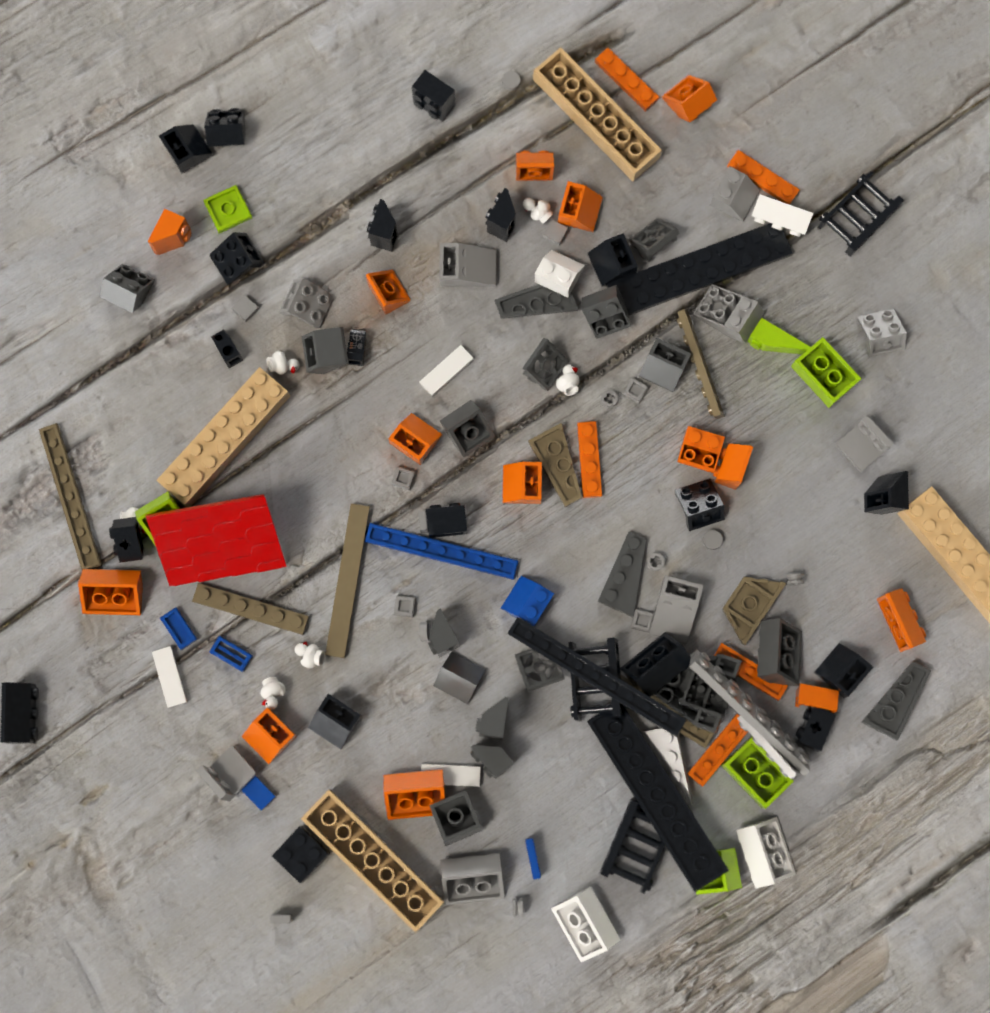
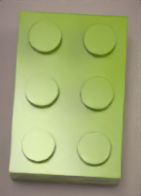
(825, 372)
(756, 773)

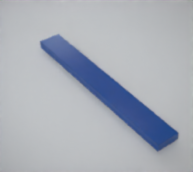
(441, 551)

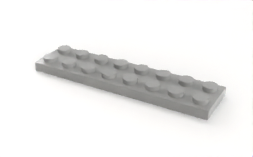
(754, 715)

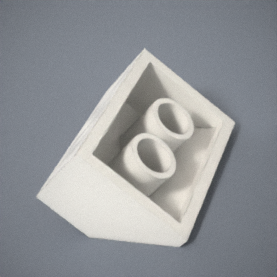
(781, 215)
(766, 852)
(586, 924)

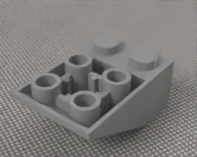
(467, 265)
(729, 313)
(676, 608)

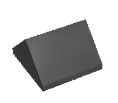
(459, 677)

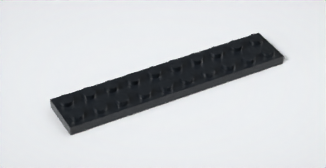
(702, 268)
(659, 799)

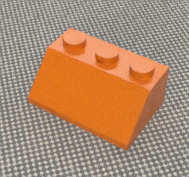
(111, 592)
(901, 619)
(412, 793)

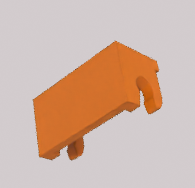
(817, 697)

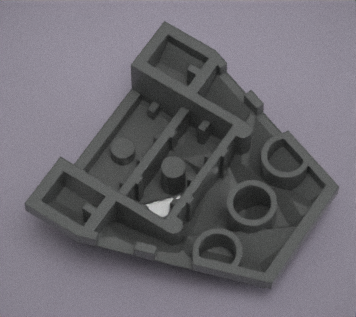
(695, 698)

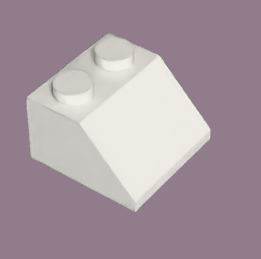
(558, 273)

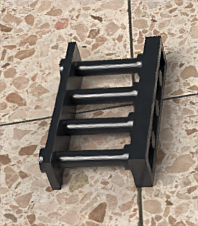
(866, 230)
(611, 649)
(618, 848)

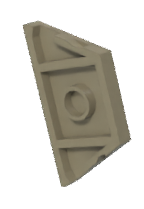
(750, 604)

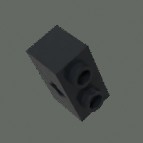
(127, 539)
(816, 739)

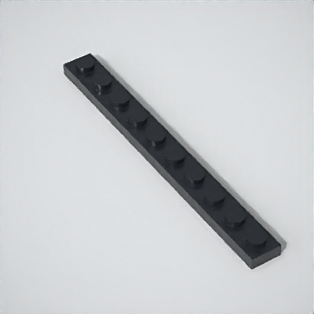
(597, 677)

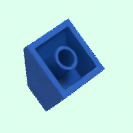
(527, 600)

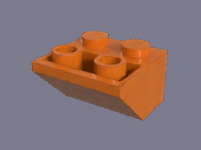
(579, 207)
(414, 438)
(700, 449)
(522, 483)
(268, 735)

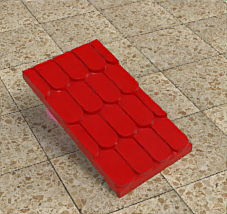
(216, 540)

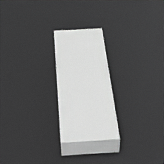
(446, 370)
(169, 677)
(457, 774)

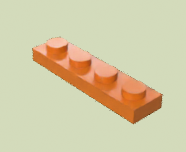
(626, 79)
(764, 178)
(589, 459)
(749, 673)
(717, 752)

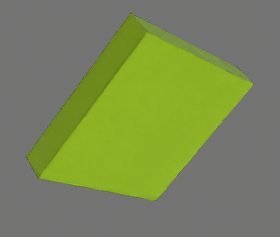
(227, 209)

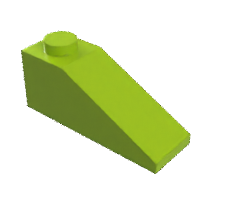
(773, 339)

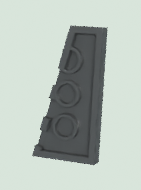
(534, 301)
(624, 578)
(896, 705)

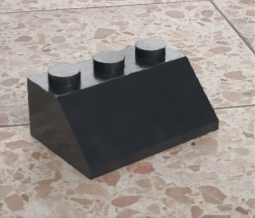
(657, 664)
(19, 713)

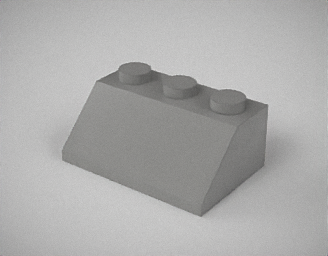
(472, 879)

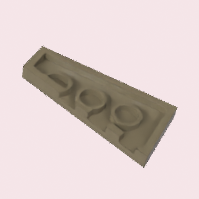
(553, 452)

